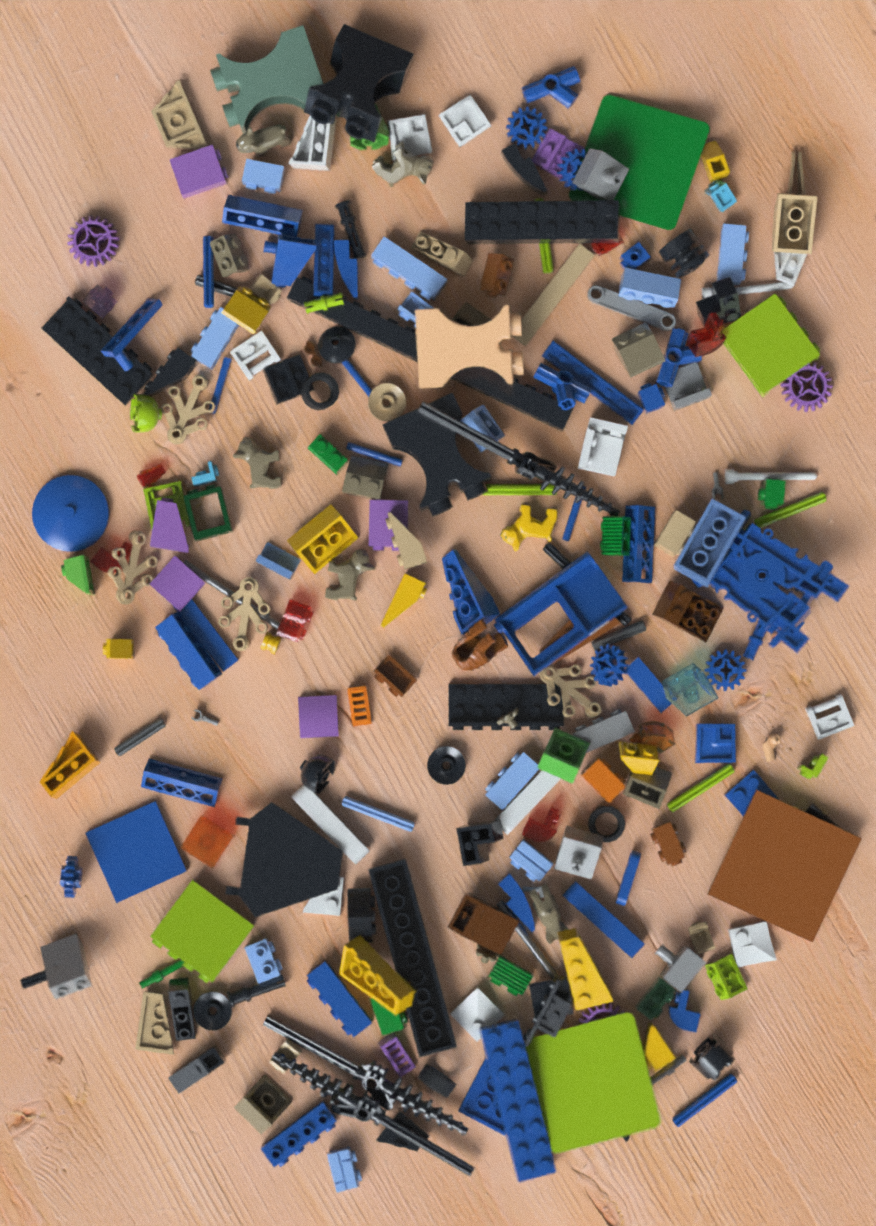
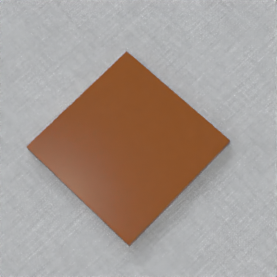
(784, 865)

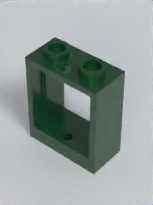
(212, 532)

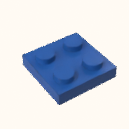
(743, 791)

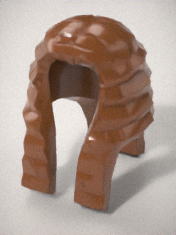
(473, 651)

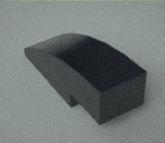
(523, 169)

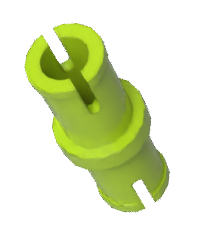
(324, 302)

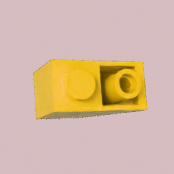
(714, 162)
(119, 648)
(639, 757)

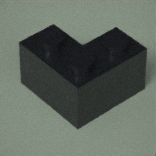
(724, 302)
(474, 840)
(360, 914)

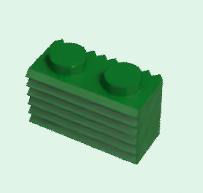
(328, 454)
(615, 536)
(510, 975)

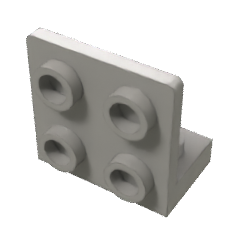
(688, 387)

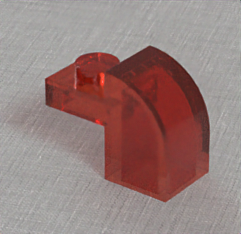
(707, 339)
(104, 560)
(541, 831)

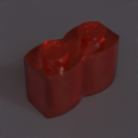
(294, 621)

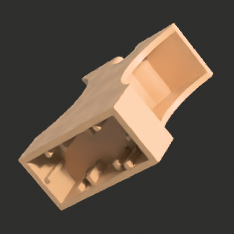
(451, 346)

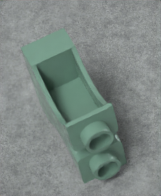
(273, 80)

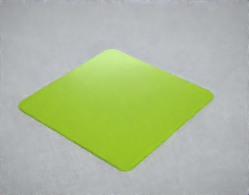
(593, 1083)

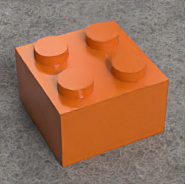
(603, 780)

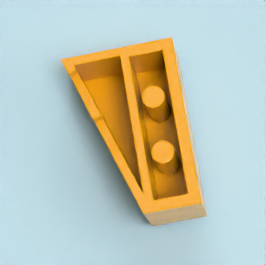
(70, 766)

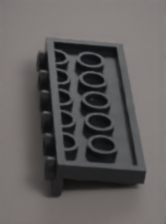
(84, 339)
(485, 703)

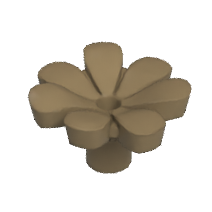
(509, 718)
(486, 954)

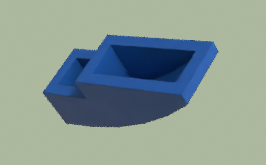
(347, 267)
(648, 684)
(518, 901)

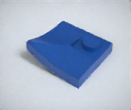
(715, 743)

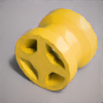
(271, 643)

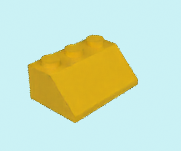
(322, 539)

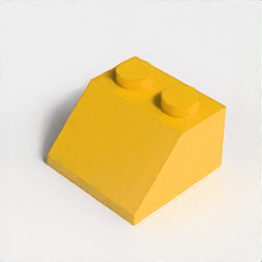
(246, 309)
(655, 1049)

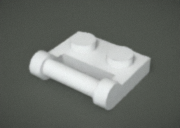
(251, 350)
(831, 723)

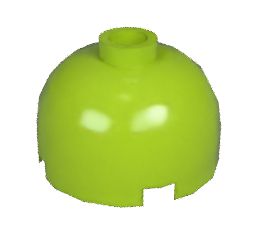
(145, 413)

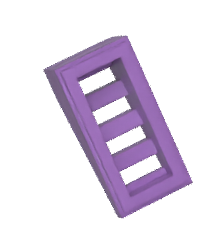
(390, 1040)

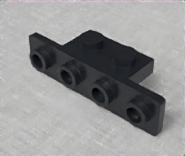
(552, 1014)

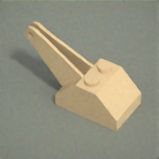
(794, 216)

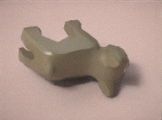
(263, 140)
(404, 165)
(259, 463)
(348, 574)
(548, 913)

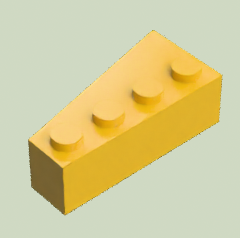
(583, 975)
(375, 976)

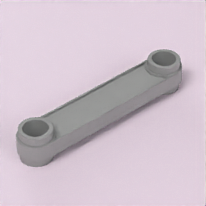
(631, 308)

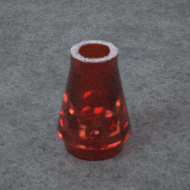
(150, 475)

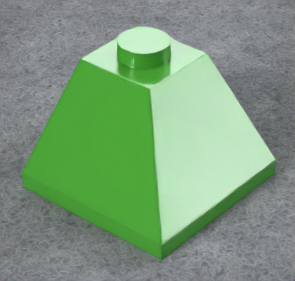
(79, 573)

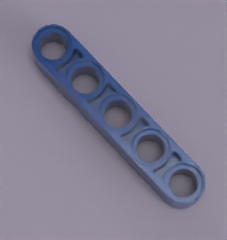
(603, 919)

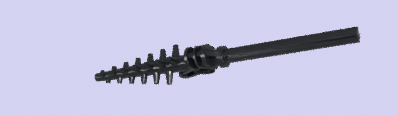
(525, 463)
(381, 1088)
(365, 1109)

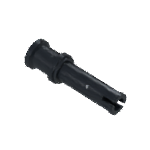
(351, 219)
(247, 993)

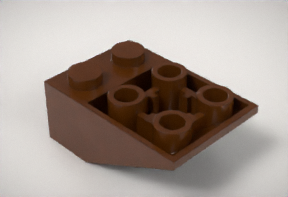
(687, 611)
(483, 923)

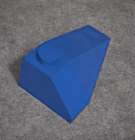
(469, 595)

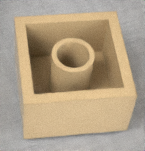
(674, 534)

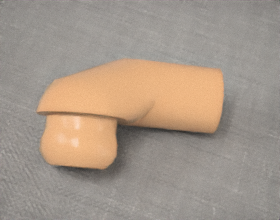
(769, 745)

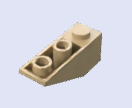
(442, 253)
(409, 546)

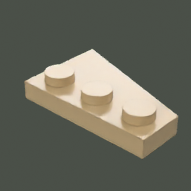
(153, 1025)

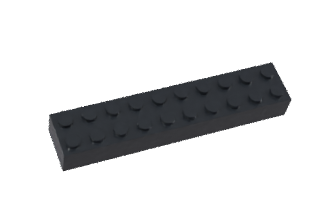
(412, 956)

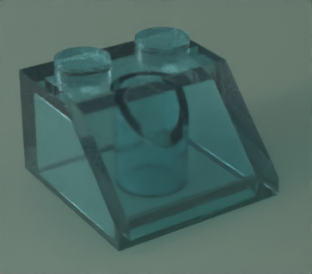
(689, 689)

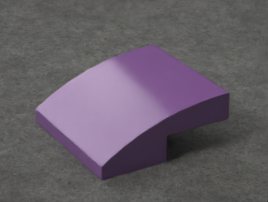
(551, 150)
(177, 583)
(318, 716)

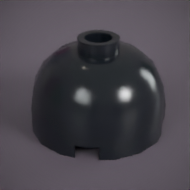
(316, 772)

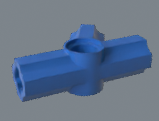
(561, 92)
(683, 356)
(563, 386)

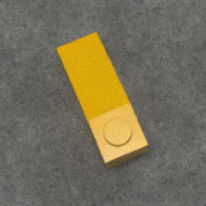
(407, 595)

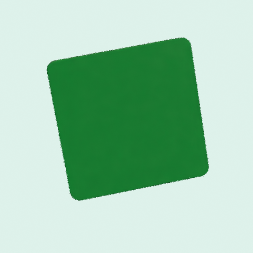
(657, 150)

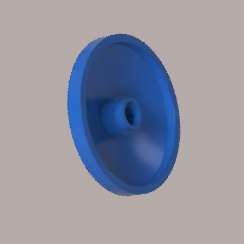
(70, 513)

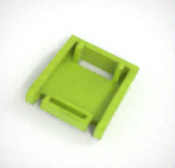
(177, 498)

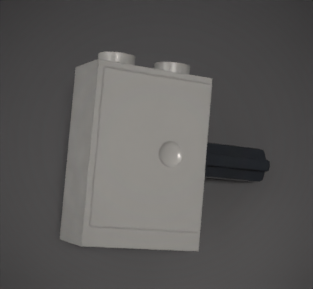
(64, 968)

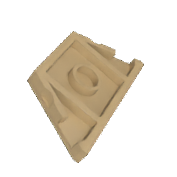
(178, 121)

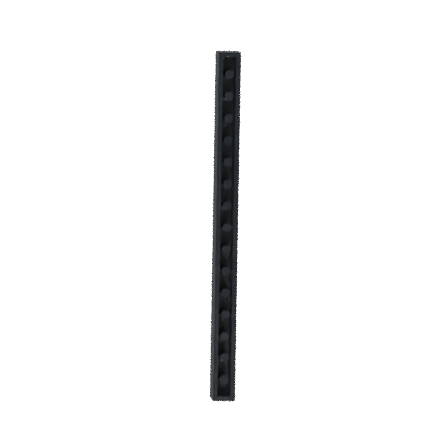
(404, 342)

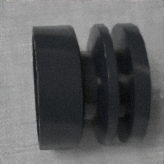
(684, 253)

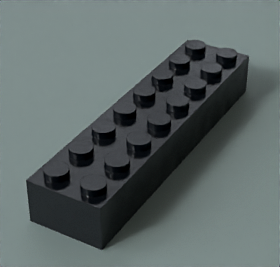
(542, 222)

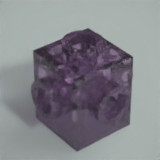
(100, 300)

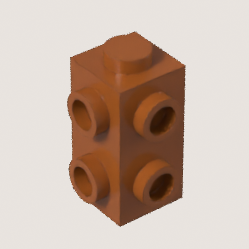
(496, 275)
(670, 848)

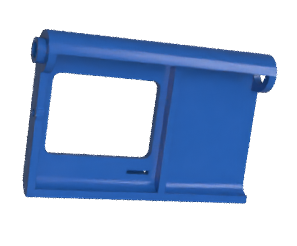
(584, 597)

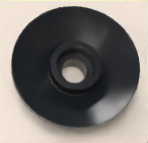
(340, 352)
(436, 769)
(205, 1017)

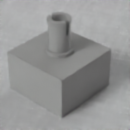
(600, 175)
(578, 852)
(680, 967)

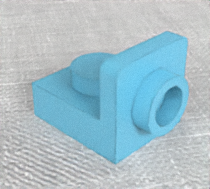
(721, 195)
(204, 478)

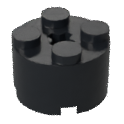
(712, 1057)

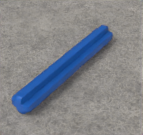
(208, 272)
(704, 1100)

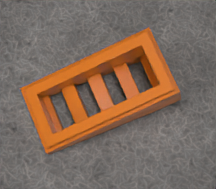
(358, 690)

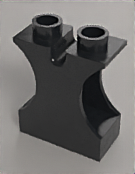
(364, 74)
(437, 454)

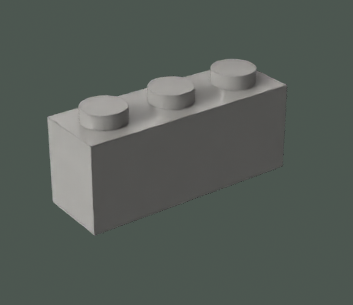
(605, 731)

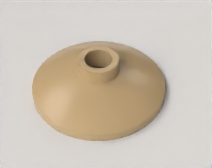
(396, 400)

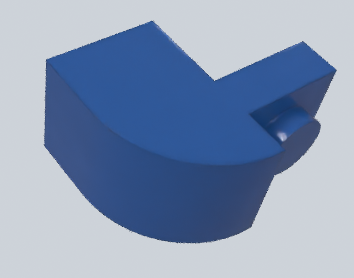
(682, 1017)

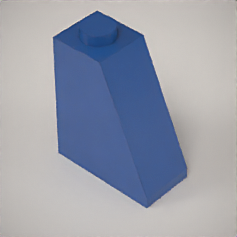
(290, 258)

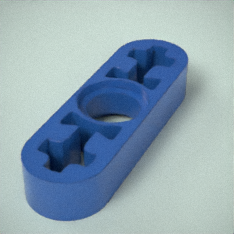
(628, 877)

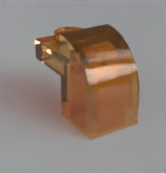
(654, 734)

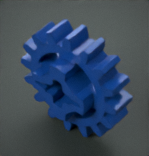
(532, 124)
(572, 163)
(609, 665)
(733, 670)
(71, 876)

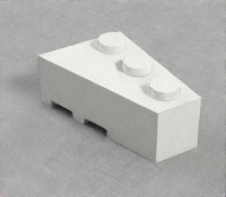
(314, 147)

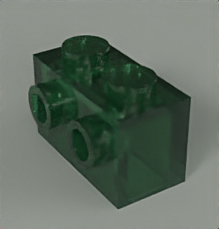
(655, 998)

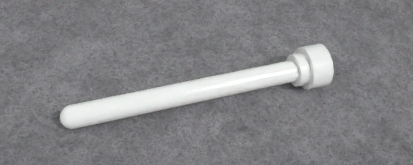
(708, 291)
(733, 476)

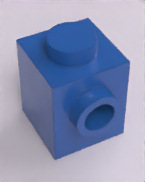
(634, 257)
(651, 397)

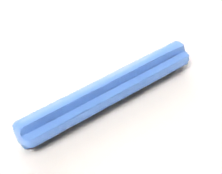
(378, 813)

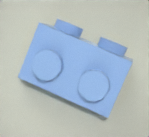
(412, 303)

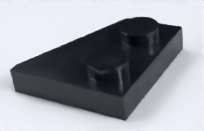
(394, 1139)

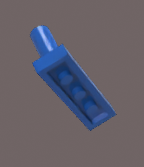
(128, 331)

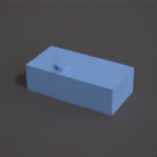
(709, 543)

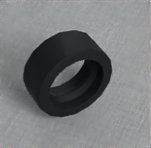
(334, 389)
(607, 809)
(436, 1080)

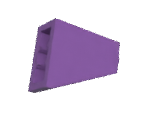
(168, 528)

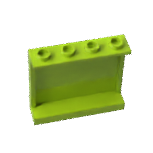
(769, 344)
(201, 932)

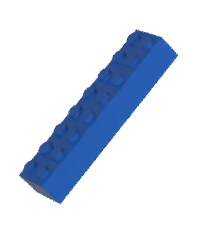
(517, 1100)

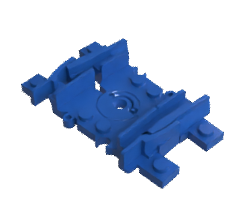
(762, 598)

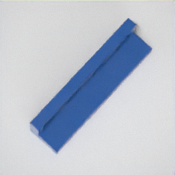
(635, 562)
(181, 779)

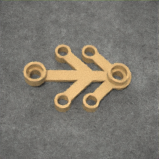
(186, 412)
(131, 570)
(245, 611)
(567, 690)

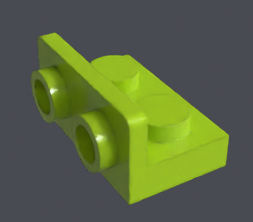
(816, 764)
(726, 977)

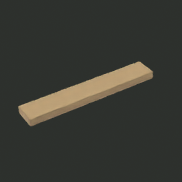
(554, 293)

